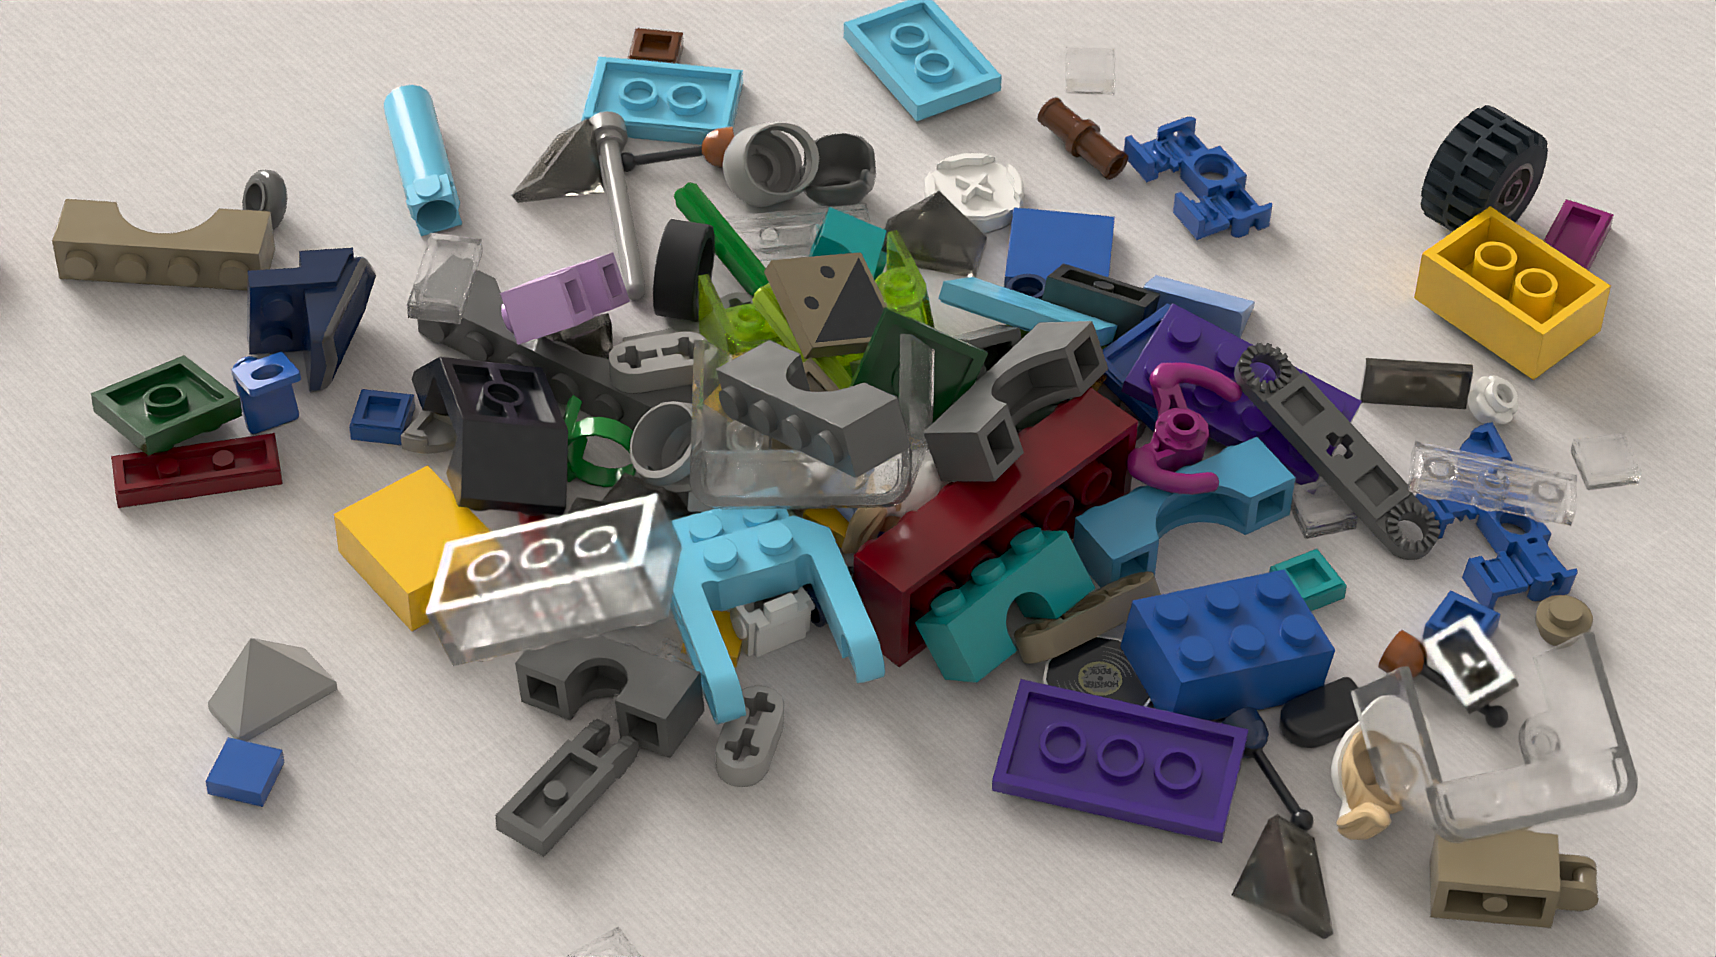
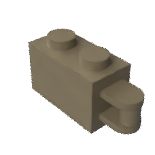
(1509, 879)

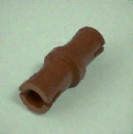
(1082, 138)

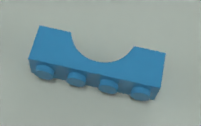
(1126, 532)

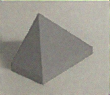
(267, 687)

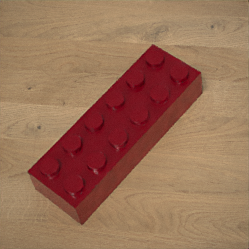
(1066, 468)

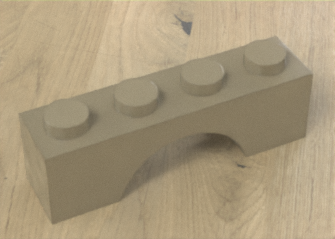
(100, 245)

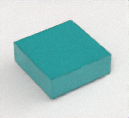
(1313, 579)

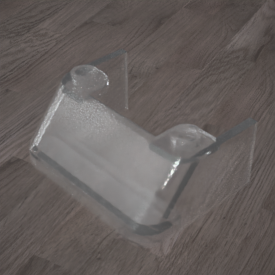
(739, 470)
(1570, 753)

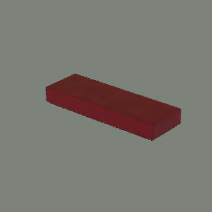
(196, 470)

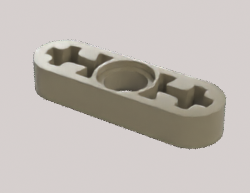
(1085, 620)

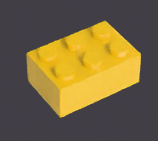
(1512, 292)

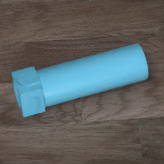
(422, 159)

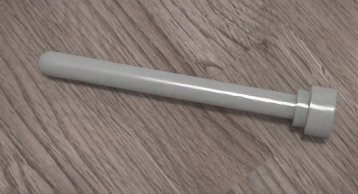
(611, 139)

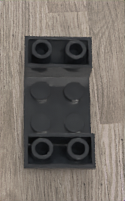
(507, 433)

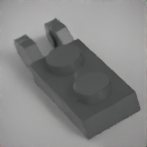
(565, 788)

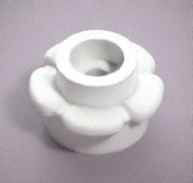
(1493, 400)

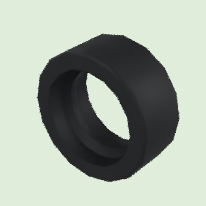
(682, 256)

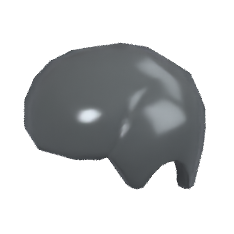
(844, 170)

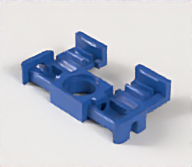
(1221, 201)
(1520, 558)

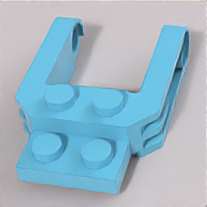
(750, 557)

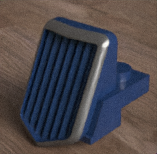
(309, 309)

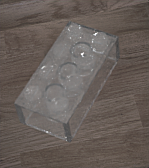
(555, 580)

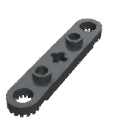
(1360, 475)

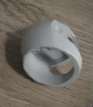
(766, 164)
(663, 446)

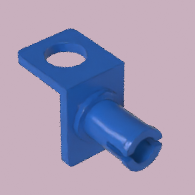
(266, 390)

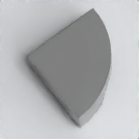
(429, 430)

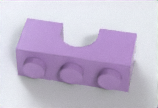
(563, 298)

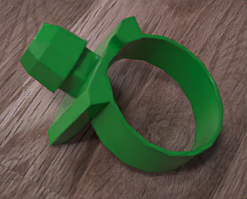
(577, 441)

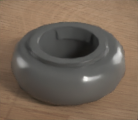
(266, 193)

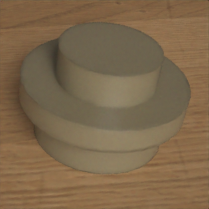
(1562, 619)

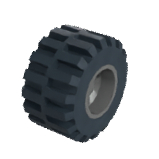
(1482, 165)

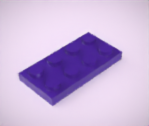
(1192, 340)
(1120, 760)

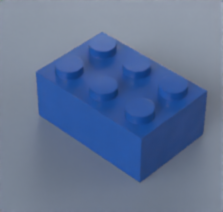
(1227, 646)

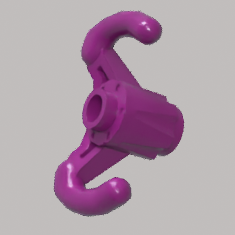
(1179, 433)

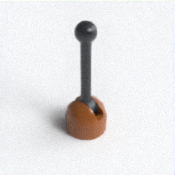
(711, 149)
(1409, 651)

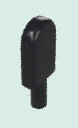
(1320, 714)

